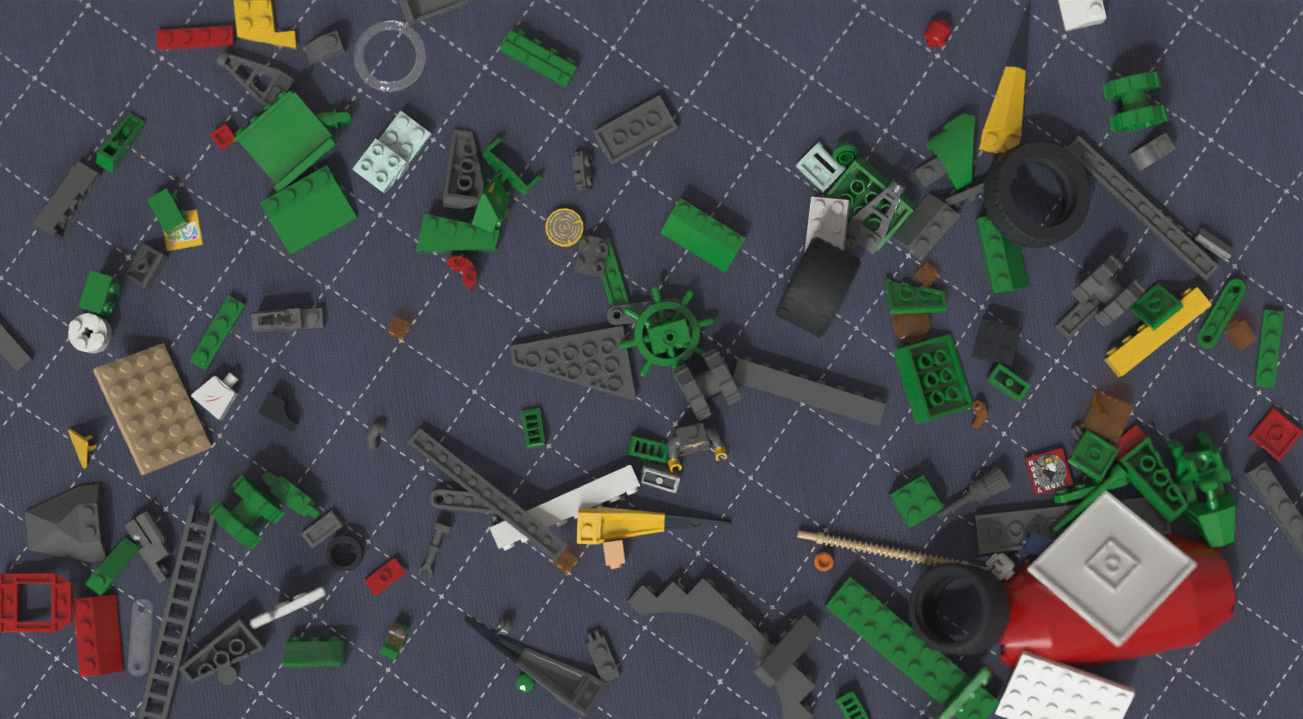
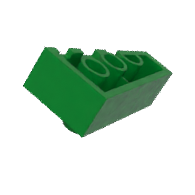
(449, 235)
(1153, 480)

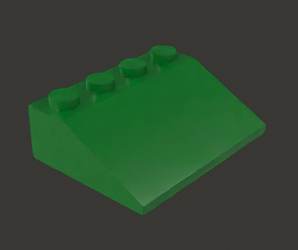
(860, 186)
(308, 210)
(933, 378)

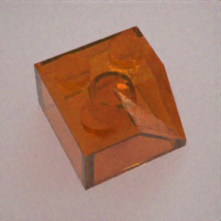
(1106, 416)

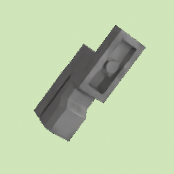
(287, 319)
(153, 542)

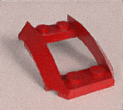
(60, 603)

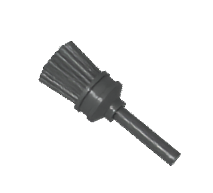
(979, 491)

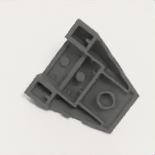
(68, 525)

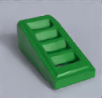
(542, 442)
(631, 446)
(848, 695)

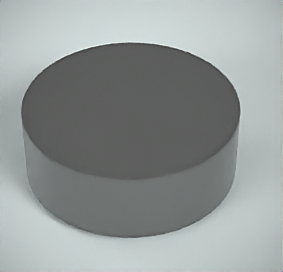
(227, 675)

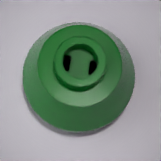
(845, 153)

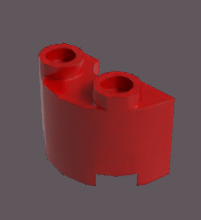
(463, 265)

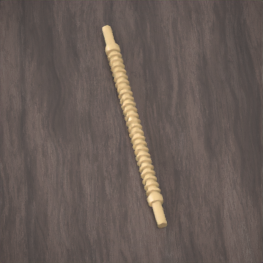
(897, 553)

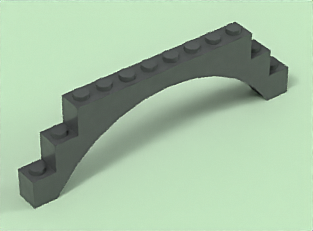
(708, 603)

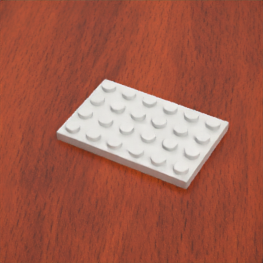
(1058, 691)

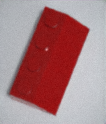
(98, 635)

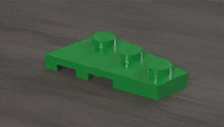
(911, 299)

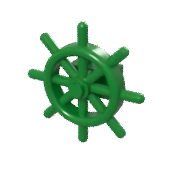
(666, 333)

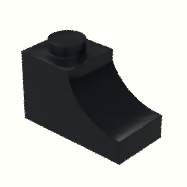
(276, 410)

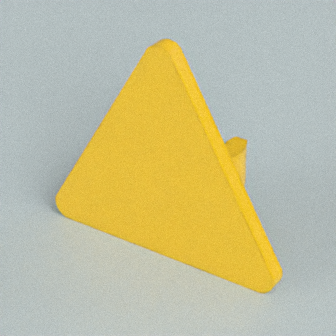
(81, 446)

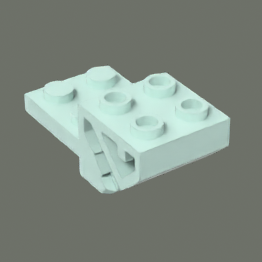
(392, 153)

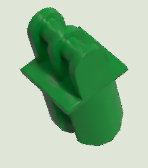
(333, 120)

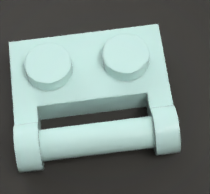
(816, 172)

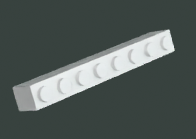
(565, 506)

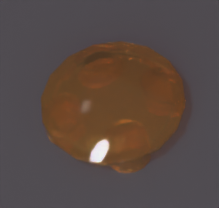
(911, 326)

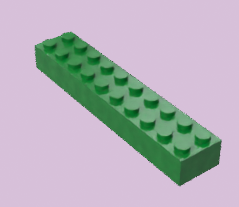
(905, 649)

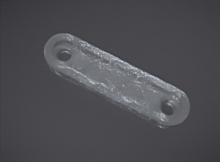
(140, 637)

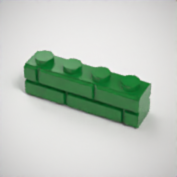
(539, 58)

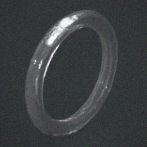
(389, 86)

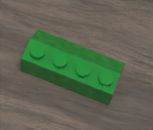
(702, 235)
(1001, 259)

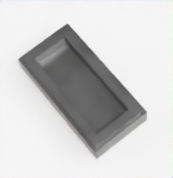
(322, 529)

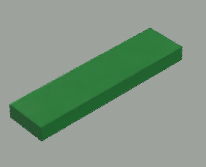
(613, 281)

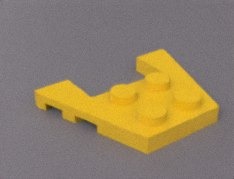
(257, 24)

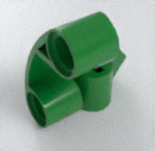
(955, 150)

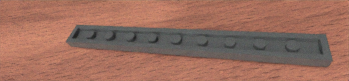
(1142, 209)
(488, 494)

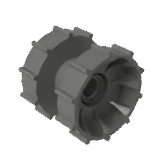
(1108, 290)
(706, 384)

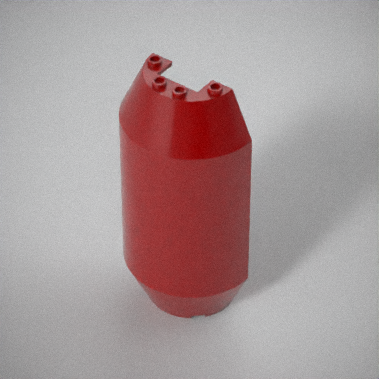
(1054, 630)

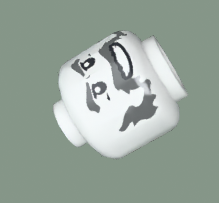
(1001, 566)

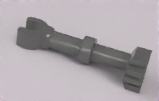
(434, 546)

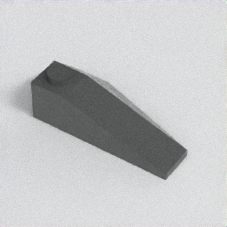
(463, 177)

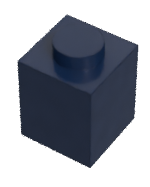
(1035, 543)

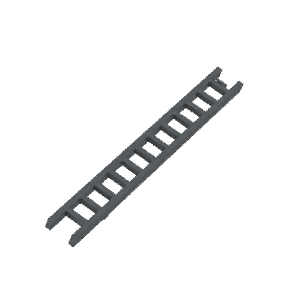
(166, 617)

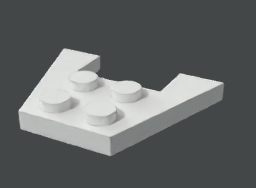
(287, 607)

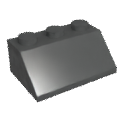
(925, 226)

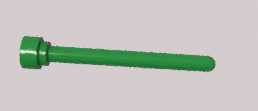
(1116, 475)

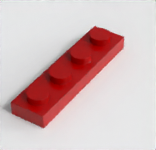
(195, 38)

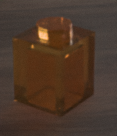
(1240, 334)

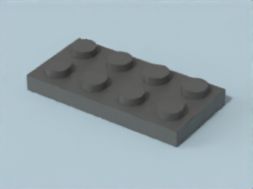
(635, 130)

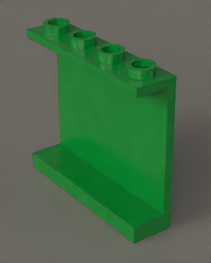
(286, 139)

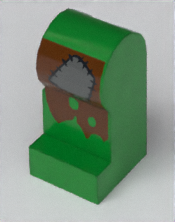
(395, 640)

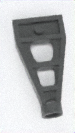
(279, 82)
(865, 235)

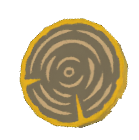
(564, 227)

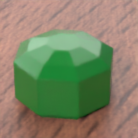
(525, 683)

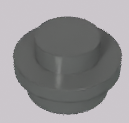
(504, 626)

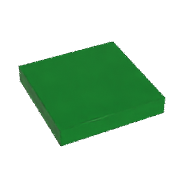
(1156, 306)
(1093, 455)

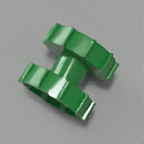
(1136, 108)
(239, 520)

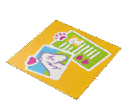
(186, 236)

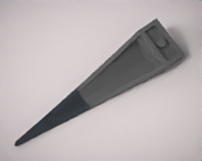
(568, 684)

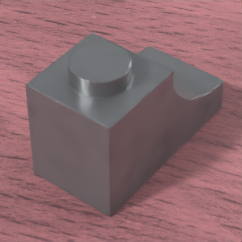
(1152, 152)

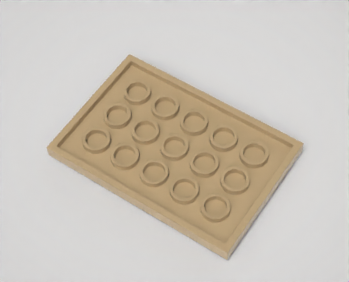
(152, 409)

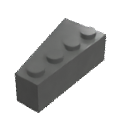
(68, 201)
(228, 647)

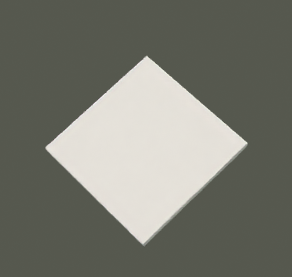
(1112, 567)

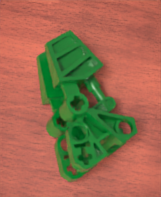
(1215, 518)

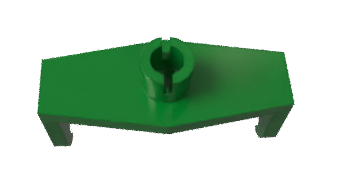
(505, 172)

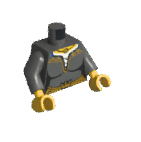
(693, 440)

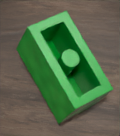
(168, 211)
(1007, 382)

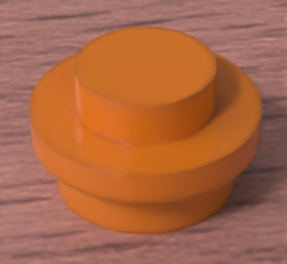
(823, 561)

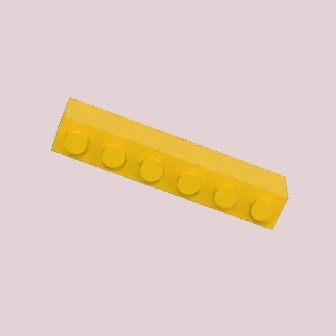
(1146, 340)

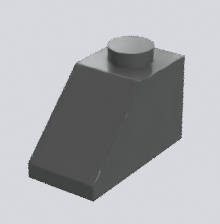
(324, 48)

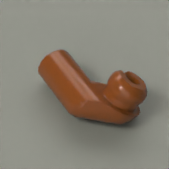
(980, 412)

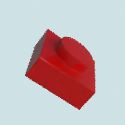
(223, 137)

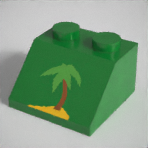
(492, 206)

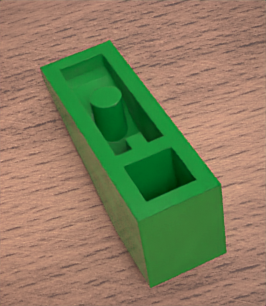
(119, 143)
(113, 567)

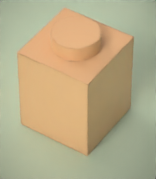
(614, 554)

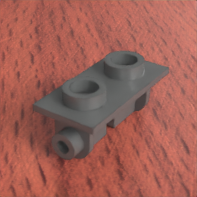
(583, 162)

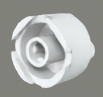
(80, 328)

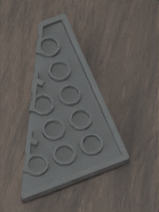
(582, 359)

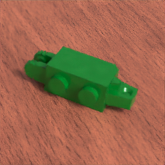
(291, 494)

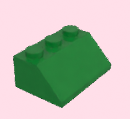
(314, 652)

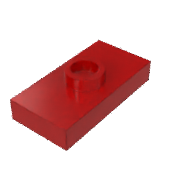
(385, 576)

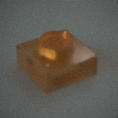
(926, 275)
(398, 328)
(566, 562)

